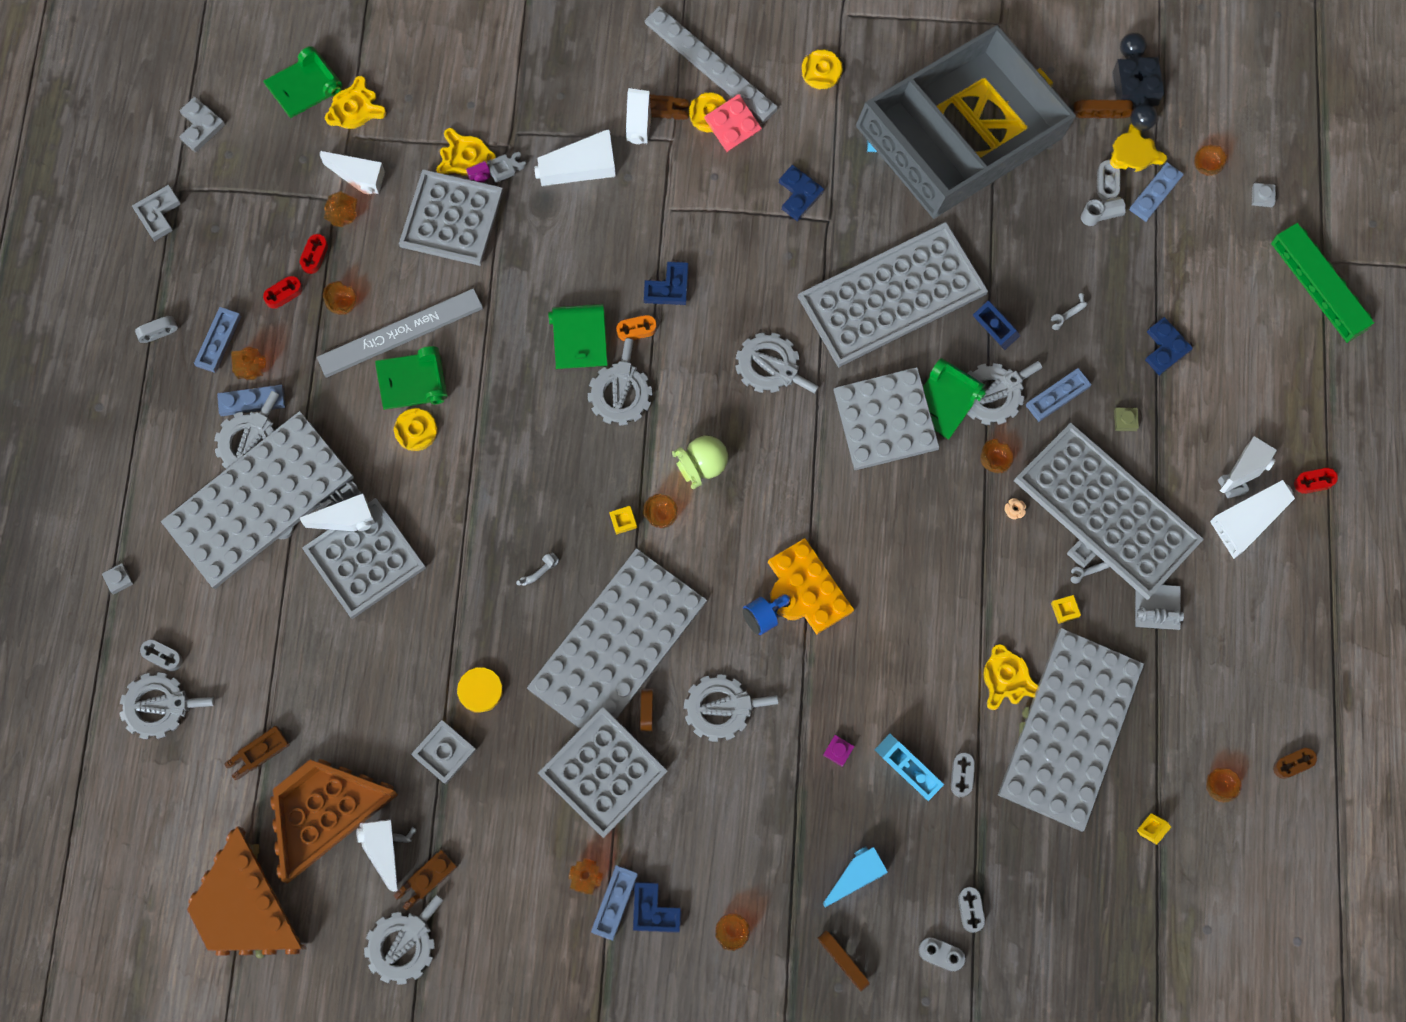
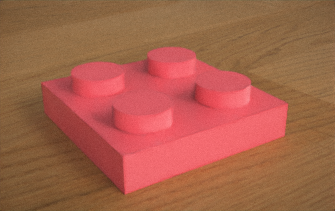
(732, 123)

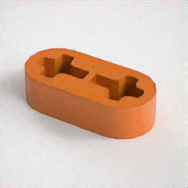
(634, 325)

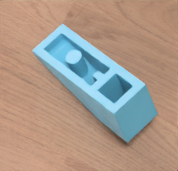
(909, 767)
(860, 872)

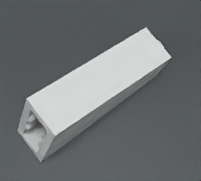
(578, 161)
(1249, 518)

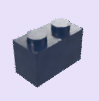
(996, 325)

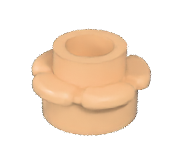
(1015, 514)

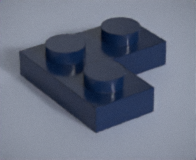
(804, 192)
(672, 290)
(1172, 346)
(648, 914)

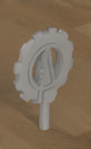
(782, 371)
(622, 376)
(1007, 385)
(255, 428)
(735, 704)
(171, 705)
(412, 932)

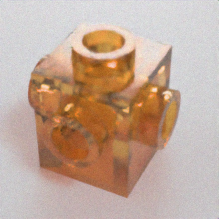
(340, 209)
(248, 363)
(588, 885)

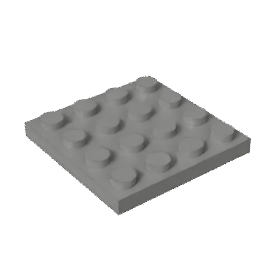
(451, 217)
(886, 419)
(365, 563)
(602, 772)

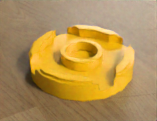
(821, 69)
(701, 107)
(415, 429)
(479, 690)

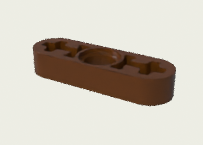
(1103, 108)
(843, 960)

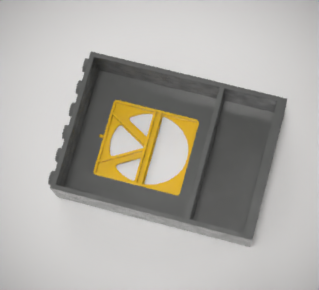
(925, 148)

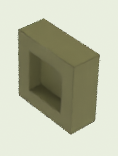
(1126, 419)

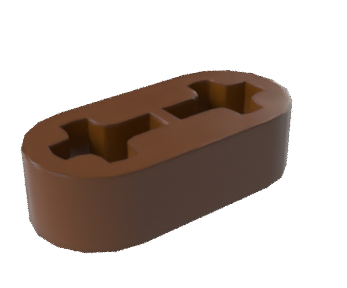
(646, 709)
(1292, 758)

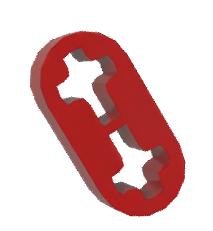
(309, 252)
(282, 292)
(1314, 476)

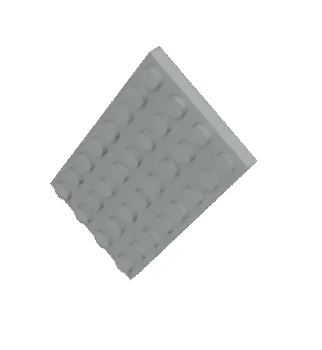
(892, 294)
(256, 500)
(1108, 510)
(617, 642)
(1071, 730)

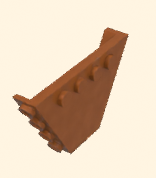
(318, 810)
(238, 906)

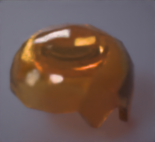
(1210, 160)
(339, 298)
(996, 456)
(660, 511)
(1223, 785)
(732, 931)

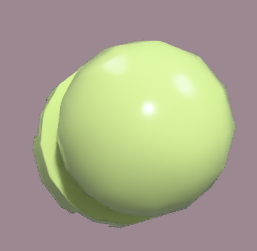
(703, 459)

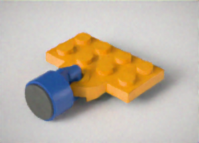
(801, 591)

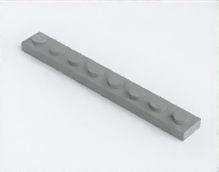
(710, 64)

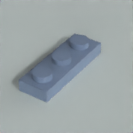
(1156, 192)
(217, 340)
(1058, 395)
(248, 400)
(614, 903)

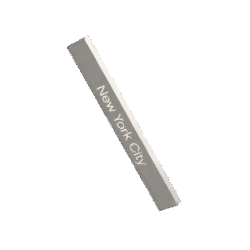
(399, 333)

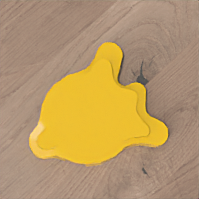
(354, 106)
(1135, 151)
(462, 153)
(1007, 677)

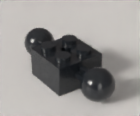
(1138, 81)

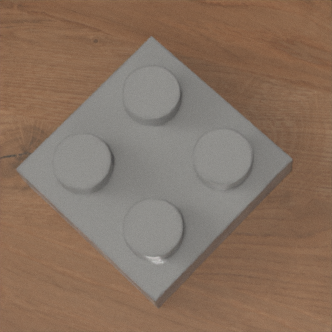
(443, 752)

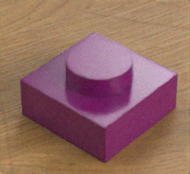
(478, 172)
(838, 750)

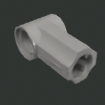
(1103, 210)

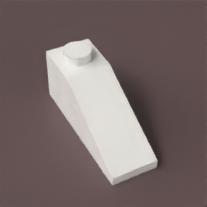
(638, 116)
(360, 173)
(1251, 463)
(346, 515)
(378, 845)

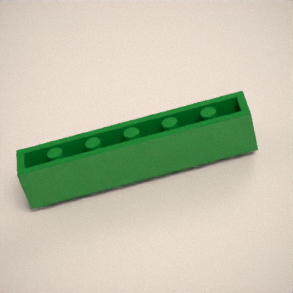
(1322, 282)

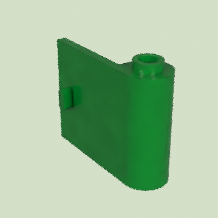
(304, 82)
(579, 336)
(414, 379)
(950, 396)

